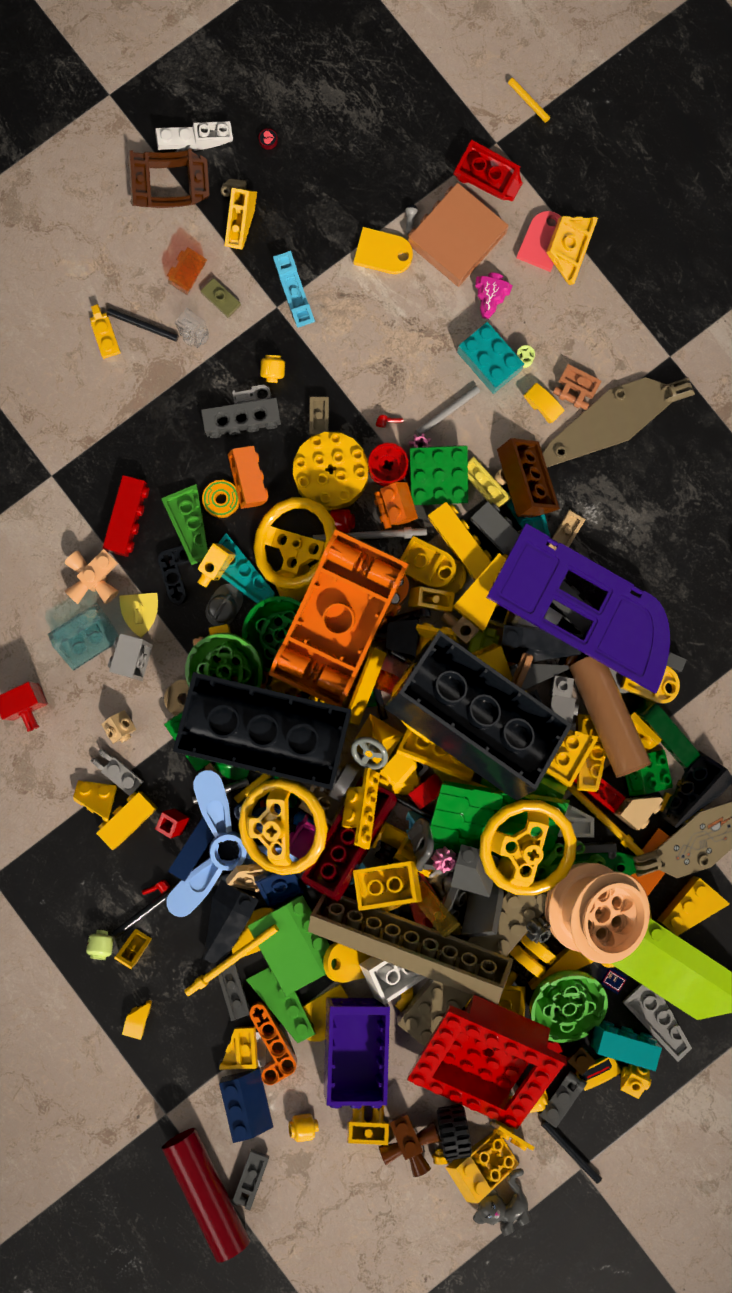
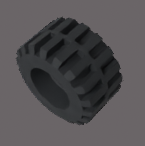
(454, 1132)

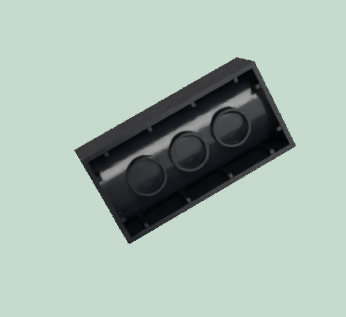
(479, 717)
(262, 731)

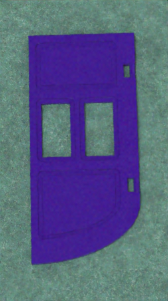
(625, 631)

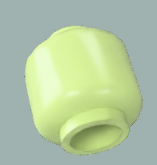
(100, 945)

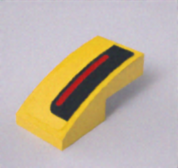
(600, 1072)

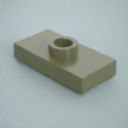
(220, 298)

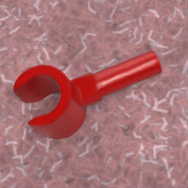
(383, 419)
(161, 886)

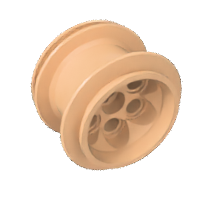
(598, 912)

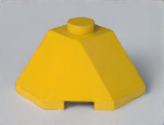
(399, 775)

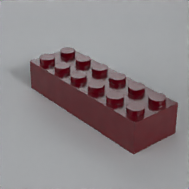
(341, 856)

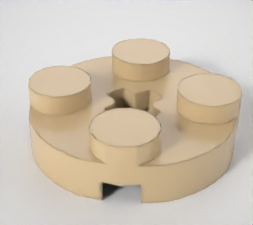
(172, 696)

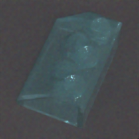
(83, 636)

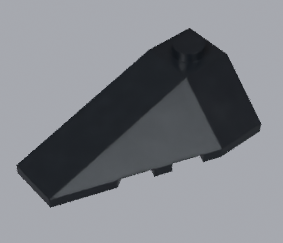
(699, 786)

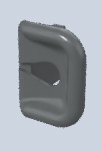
(422, 849)

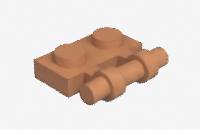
(579, 382)

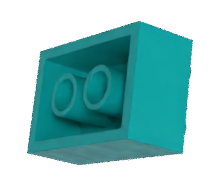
(490, 357)
(626, 1046)

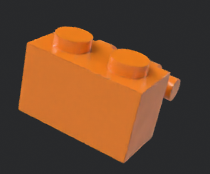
(395, 504)

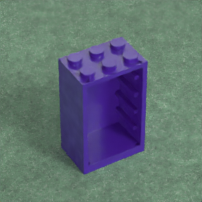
(356, 1052)

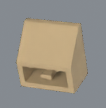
(637, 810)

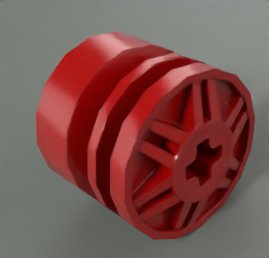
(390, 454)

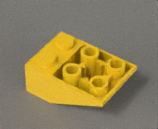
(484, 1170)

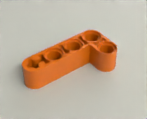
(269, 1039)

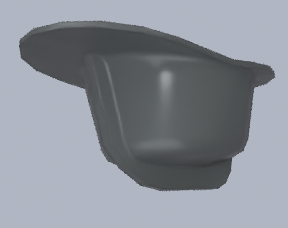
(224, 605)

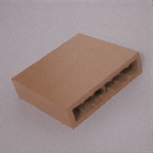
(457, 234)

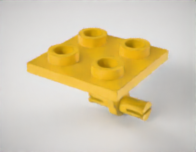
(506, 1132)

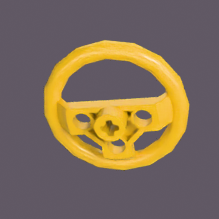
(296, 546)
(276, 826)
(528, 847)

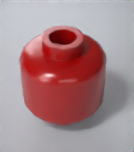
(343, 520)

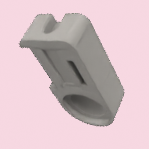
(250, 395)

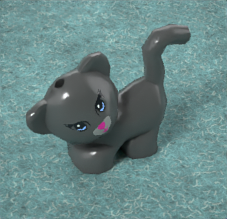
(493, 1209)

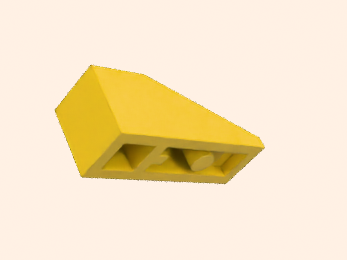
(239, 217)

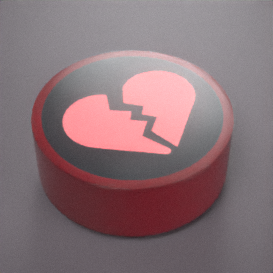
(268, 139)

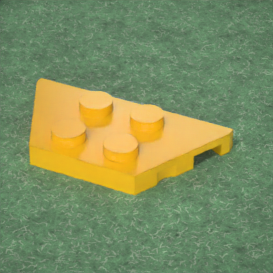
(570, 244)

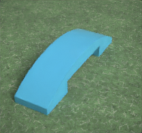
(293, 289)

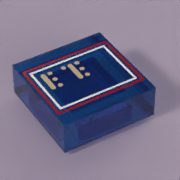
(613, 980)

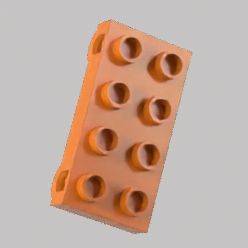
(338, 618)

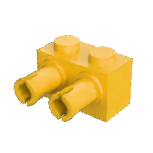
(370, 1132)

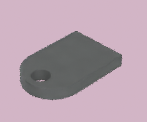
(483, 913)

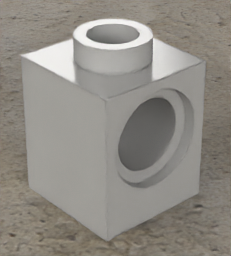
(561, 686)

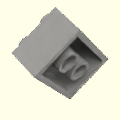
(130, 657)

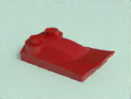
(489, 172)

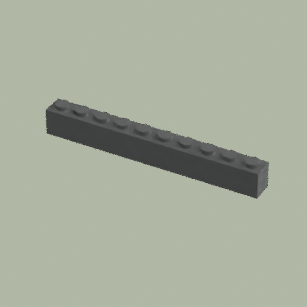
(503, 536)

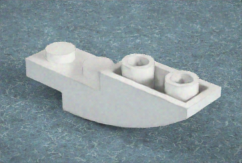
(198, 137)

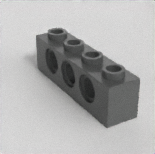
(231, 412)

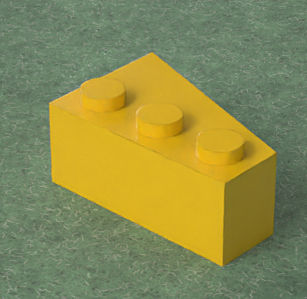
(691, 906)

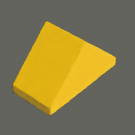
(133, 949)

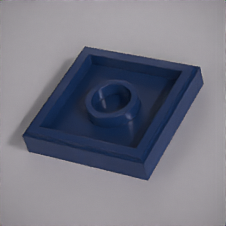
(277, 887)

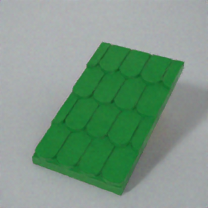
(466, 808)

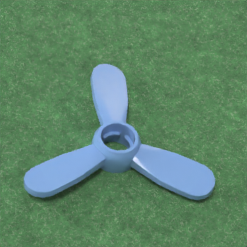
(216, 812)

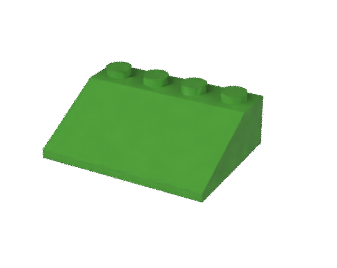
(292, 952)

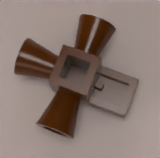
(409, 1144)

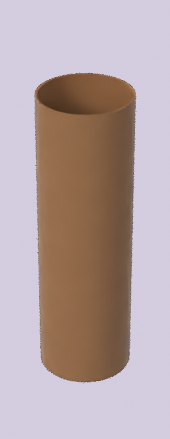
(609, 716)

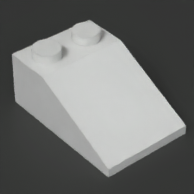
(387, 980)

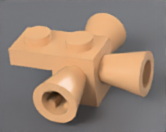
(92, 576)

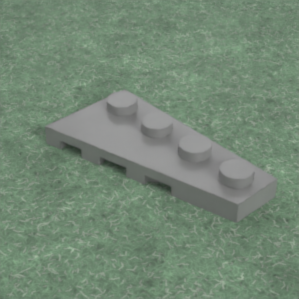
(658, 1019)

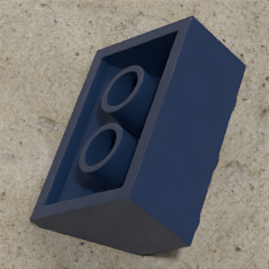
(246, 1104)

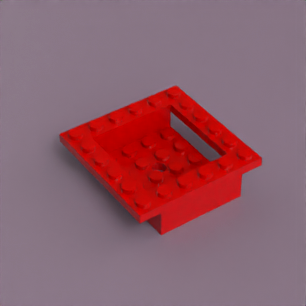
(469, 1074)

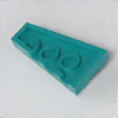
(244, 575)

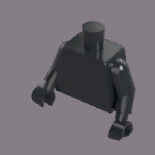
(402, 635)

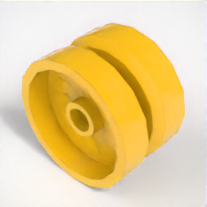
(531, 954)

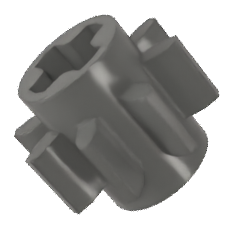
(538, 930)

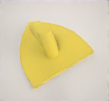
(139, 611)

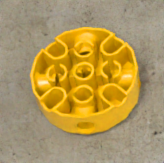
(348, 465)

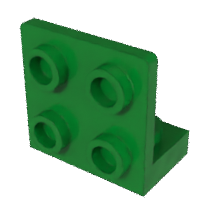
(652, 777)

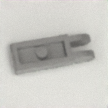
(118, 773)

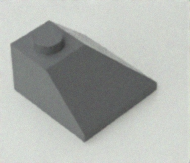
(470, 874)

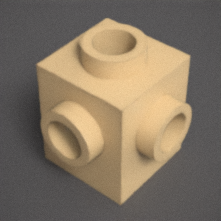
(119, 727)

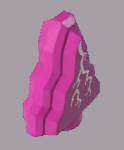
(491, 292)

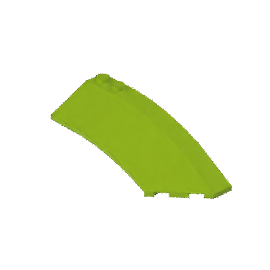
(679, 973)

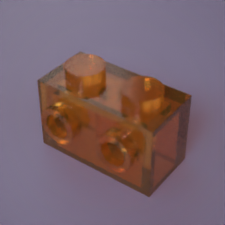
(186, 271)

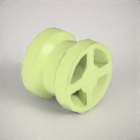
(526, 352)

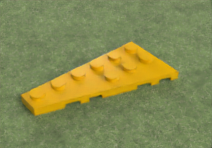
(571, 757)

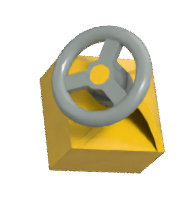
(375, 742)

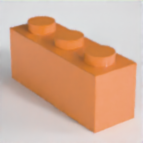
(247, 477)

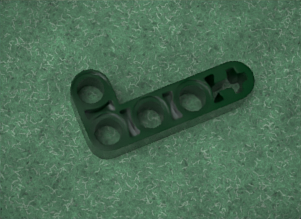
(664, 727)

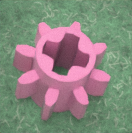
(421, 439)
(444, 859)

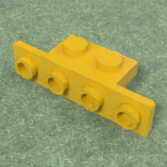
(360, 808)

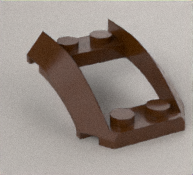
(140, 178)

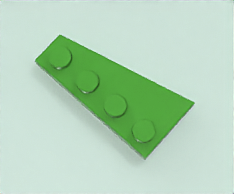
(187, 520)
(286, 1008)

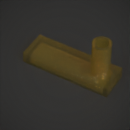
(438, 912)

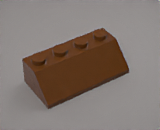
(527, 478)

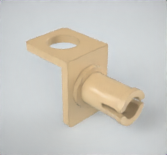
(460, 626)

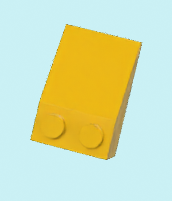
(387, 885)

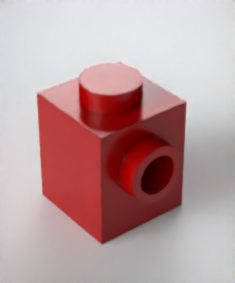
(172, 823)

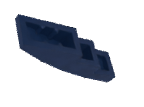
(192, 851)

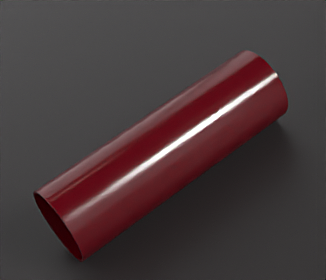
(206, 1195)

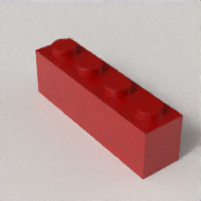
(126, 516)

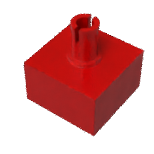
(21, 703)

